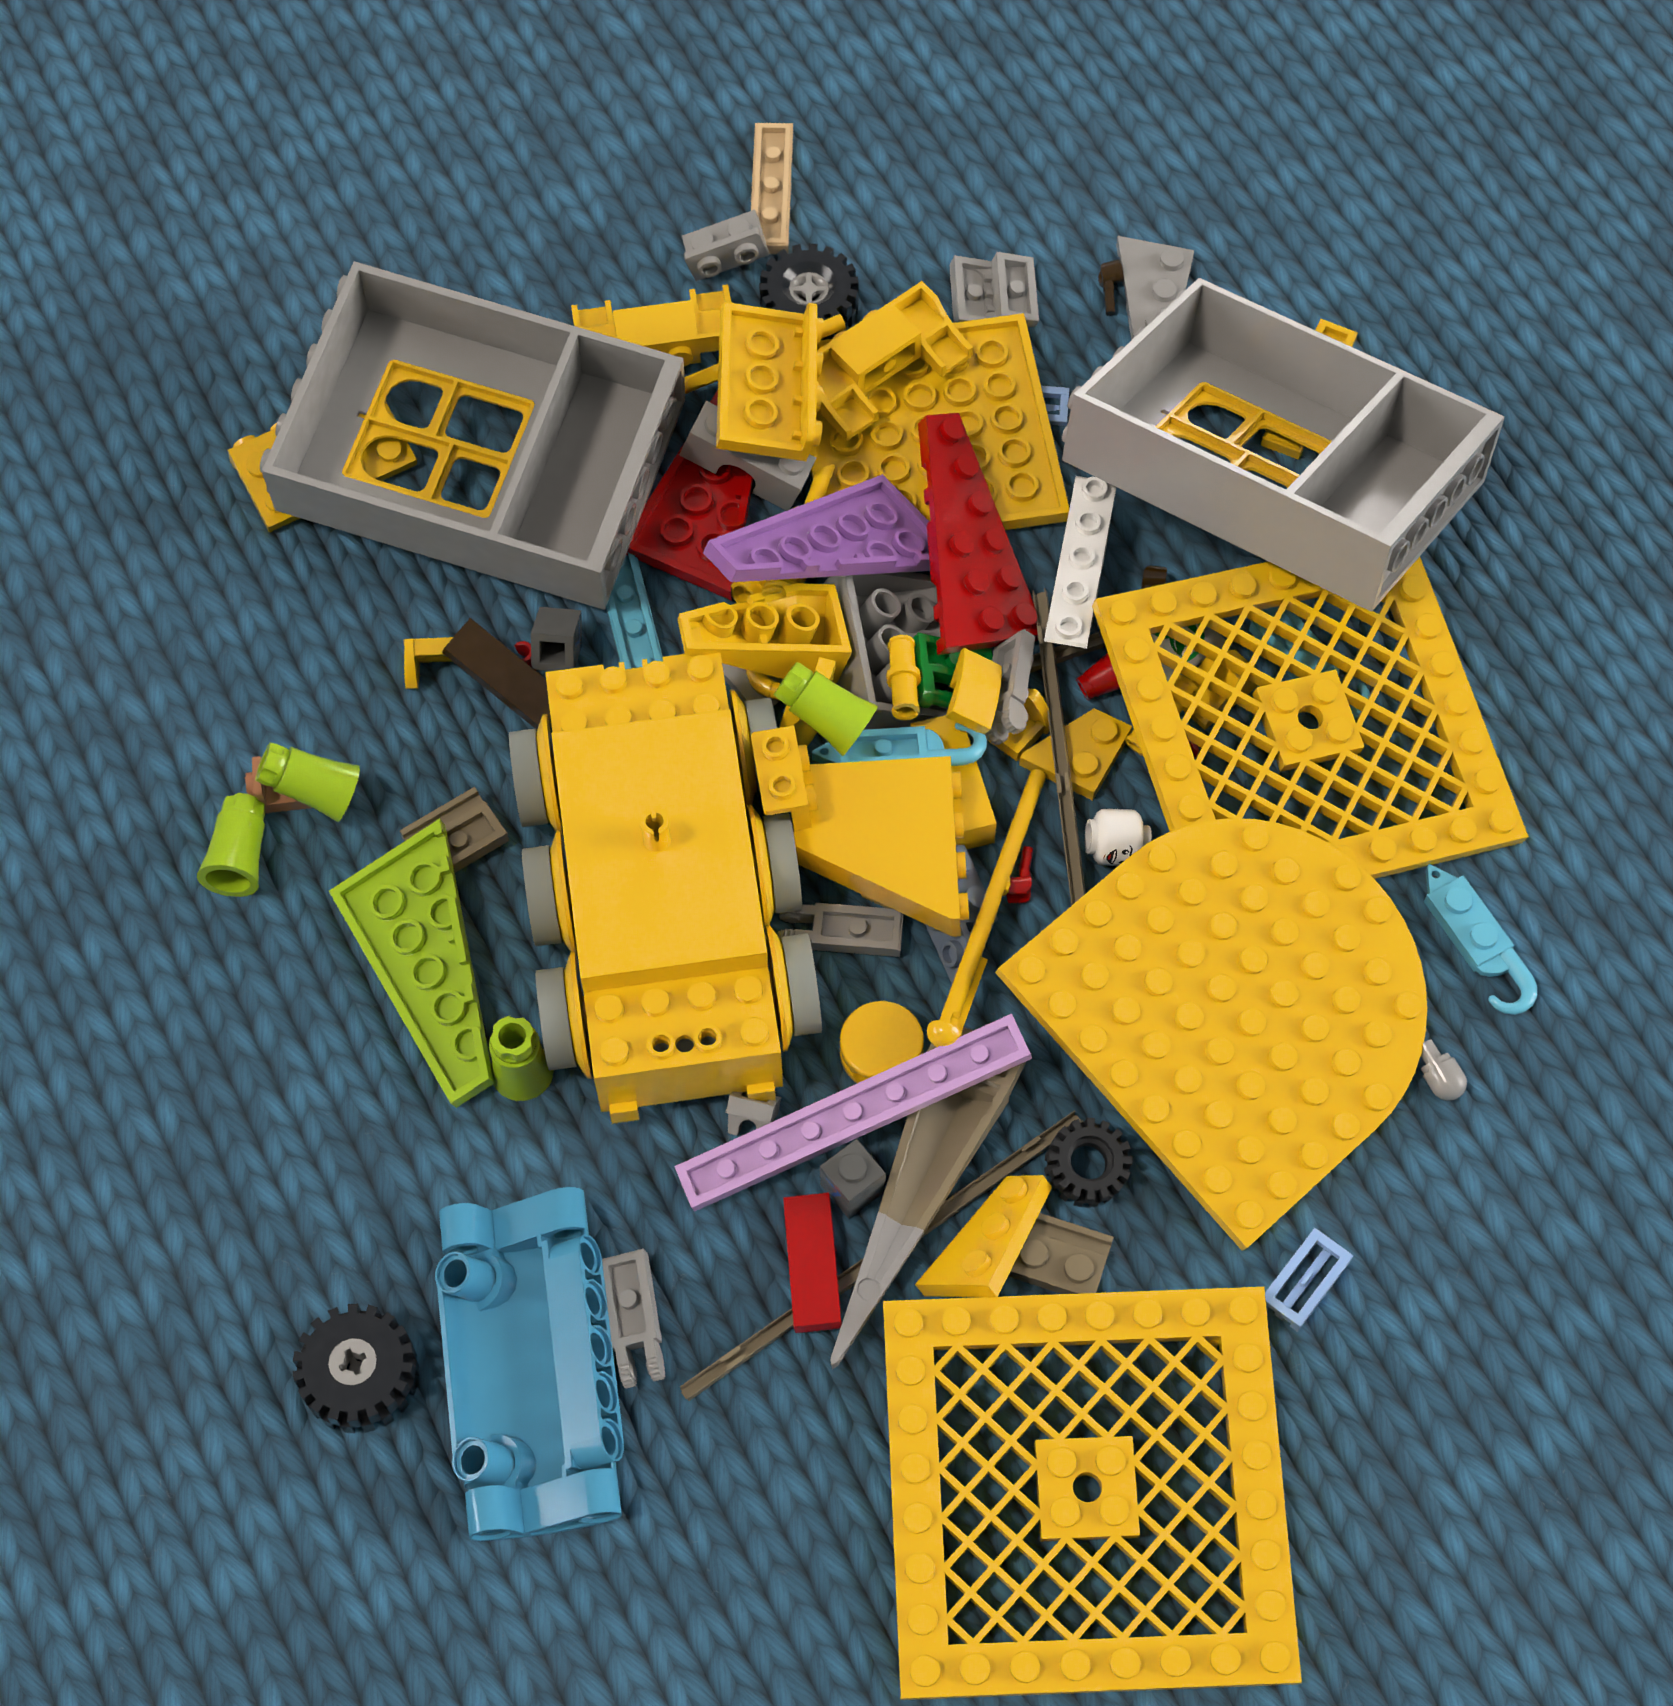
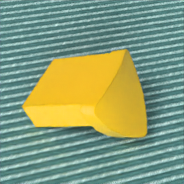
(421, 651)
(1036, 726)

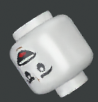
(1115, 835)

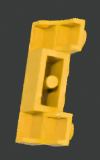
(672, 328)
(881, 347)

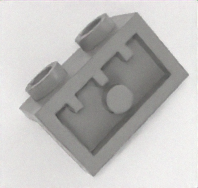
(724, 245)

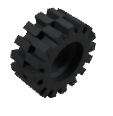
(1107, 1143)

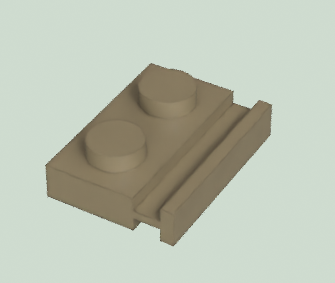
(469, 827)
(1062, 1256)

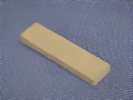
(773, 182)

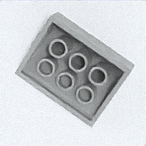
(873, 612)

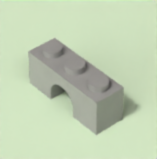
(775, 478)

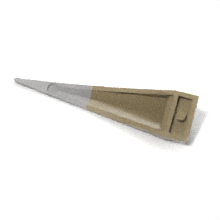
(926, 1167)

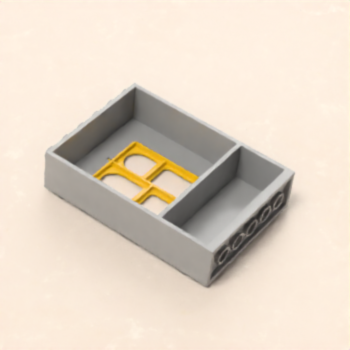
(1389, 444)
(565, 489)

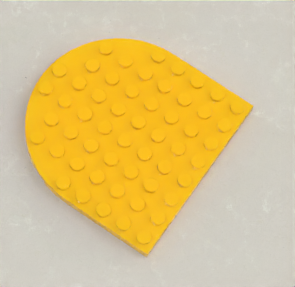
(1235, 1008)

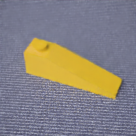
(771, 630)

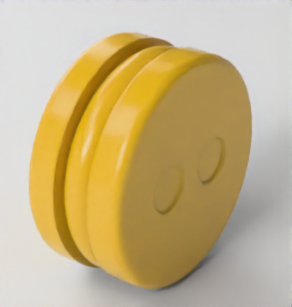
(879, 1038)

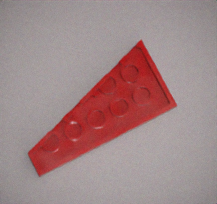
(688, 512)
(970, 555)

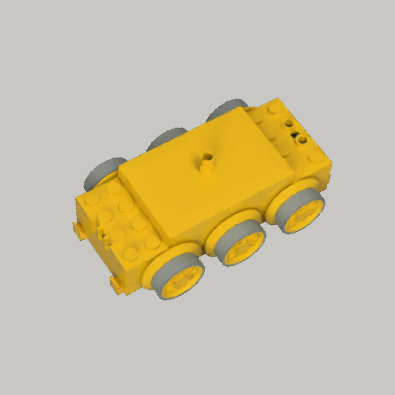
(661, 887)

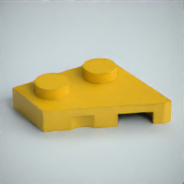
(1092, 750)

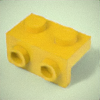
(781, 777)

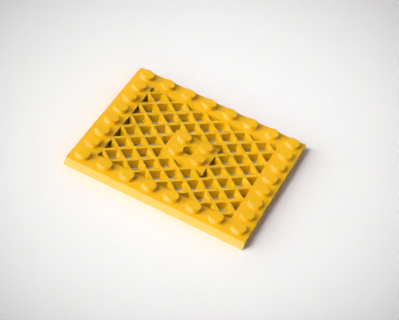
(1434, 664)
(1234, 1316)

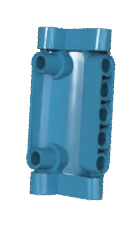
(529, 1366)

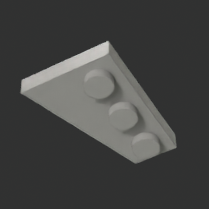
(1151, 277)

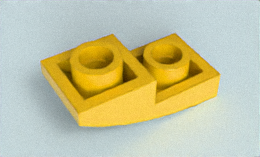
(975, 691)

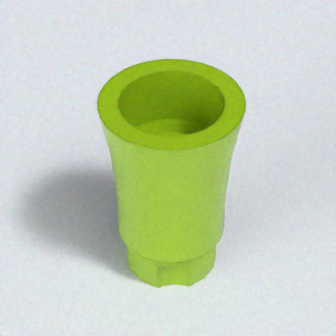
(825, 706)
(309, 779)
(235, 848)
(518, 1060)

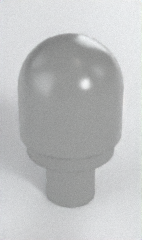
(1442, 1073)

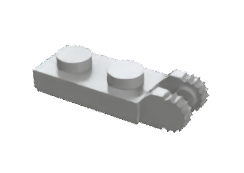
(1016, 661)
(849, 928)
(633, 1314)

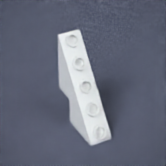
(1080, 562)

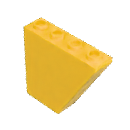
(890, 835)

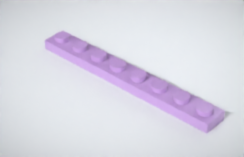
(852, 1112)

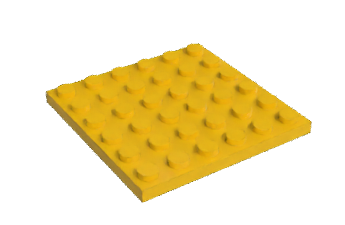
(1000, 409)

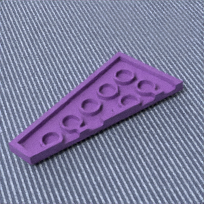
(841, 534)

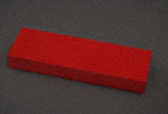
(812, 1263)

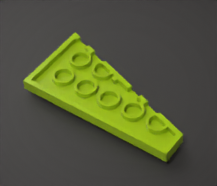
(416, 940)

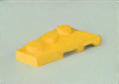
(989, 1243)

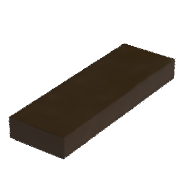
(500, 672)

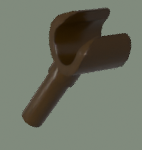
(1110, 274)
(1153, 576)

